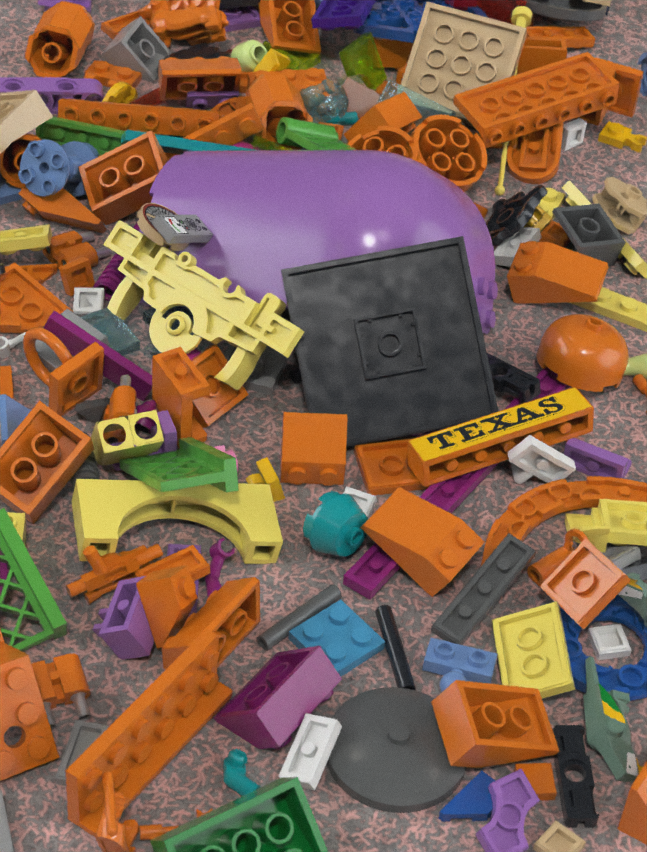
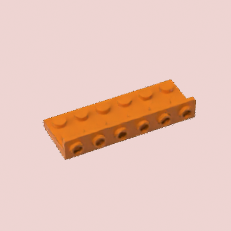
(538, 98)
(137, 117)
(148, 733)

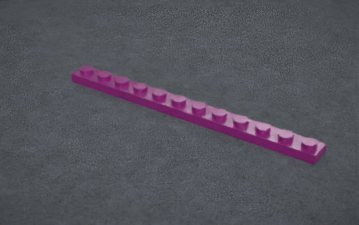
(376, 566)

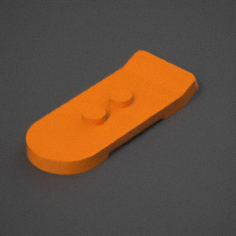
(536, 155)

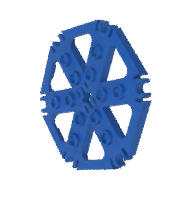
(390, 14)

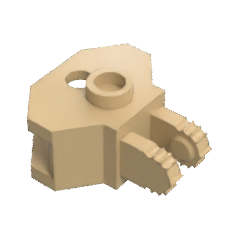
(622, 204)

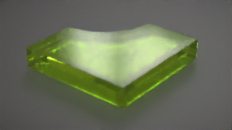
(363, 60)

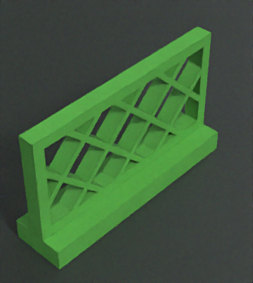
(66, 130)
(185, 468)
(33, 587)

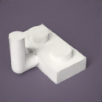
(538, 459)

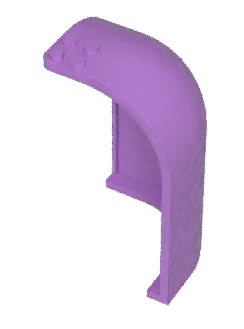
(318, 207)

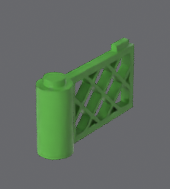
(309, 135)

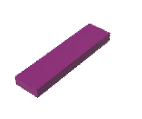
(113, 364)

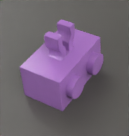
(125, 622)

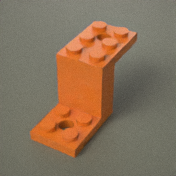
(22, 707)

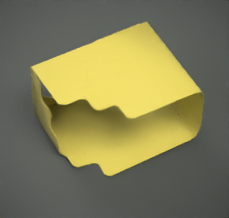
(107, 454)

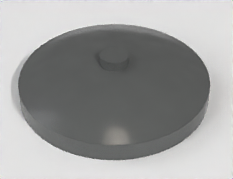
(567, 10)
(392, 752)

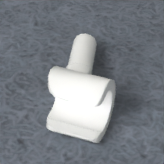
(6, 345)

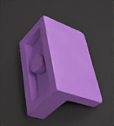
(595, 460)

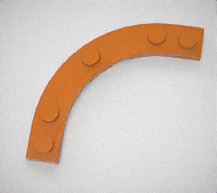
(556, 498)

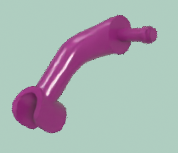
(218, 556)

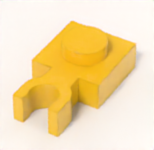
(619, 135)

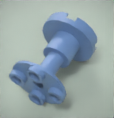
(50, 167)

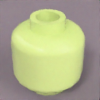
(249, 54)

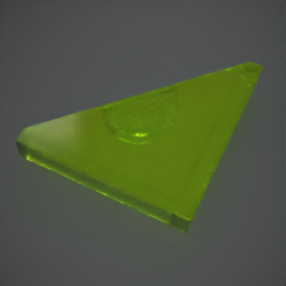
(267, 144)

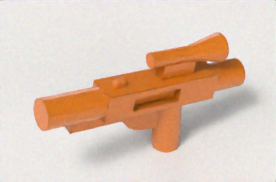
(108, 569)

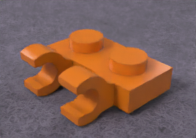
(112, 74)

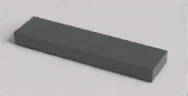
(483, 590)

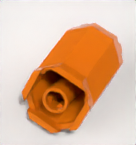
(60, 40)
(275, 98)

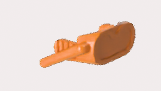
(111, 834)

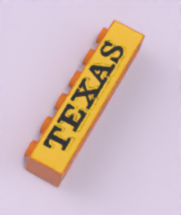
(490, 437)

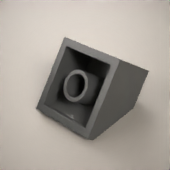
(591, 231)

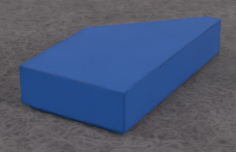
(471, 802)

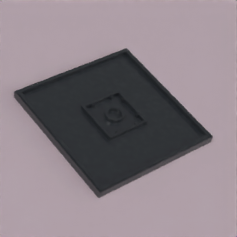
(392, 340)

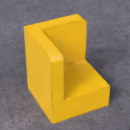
(273, 61)

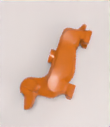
(184, 23)

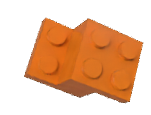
(628, 92)

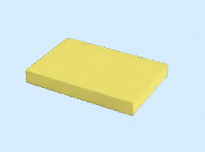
(534, 650)

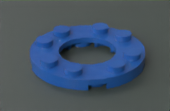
(628, 678)

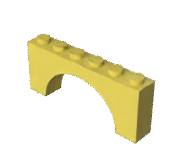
(111, 507)

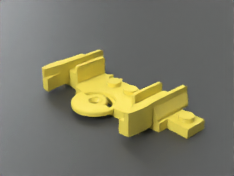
(217, 315)

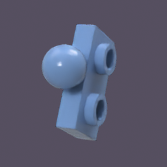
(458, 662)

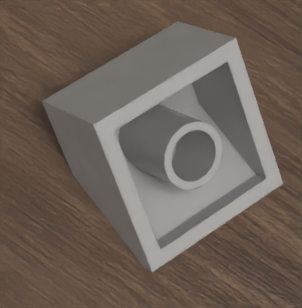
(138, 49)

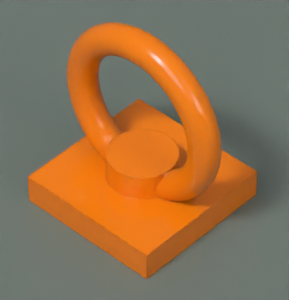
(72, 381)

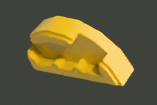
(121, 93)

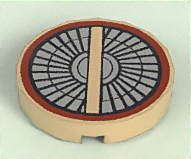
(146, 216)

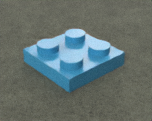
(341, 636)

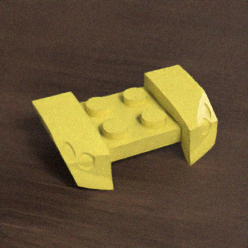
(612, 522)

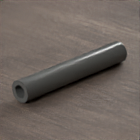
(312, 607)

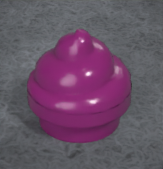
(146, 423)

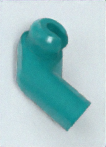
(349, 118)
(235, 773)

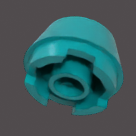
(336, 525)

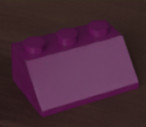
(279, 697)

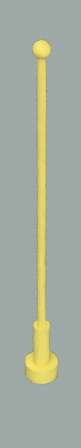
(521, 17)

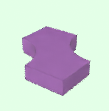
(511, 801)

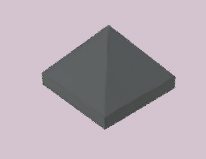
(92, 409)

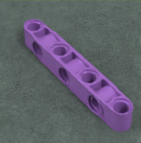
(55, 88)

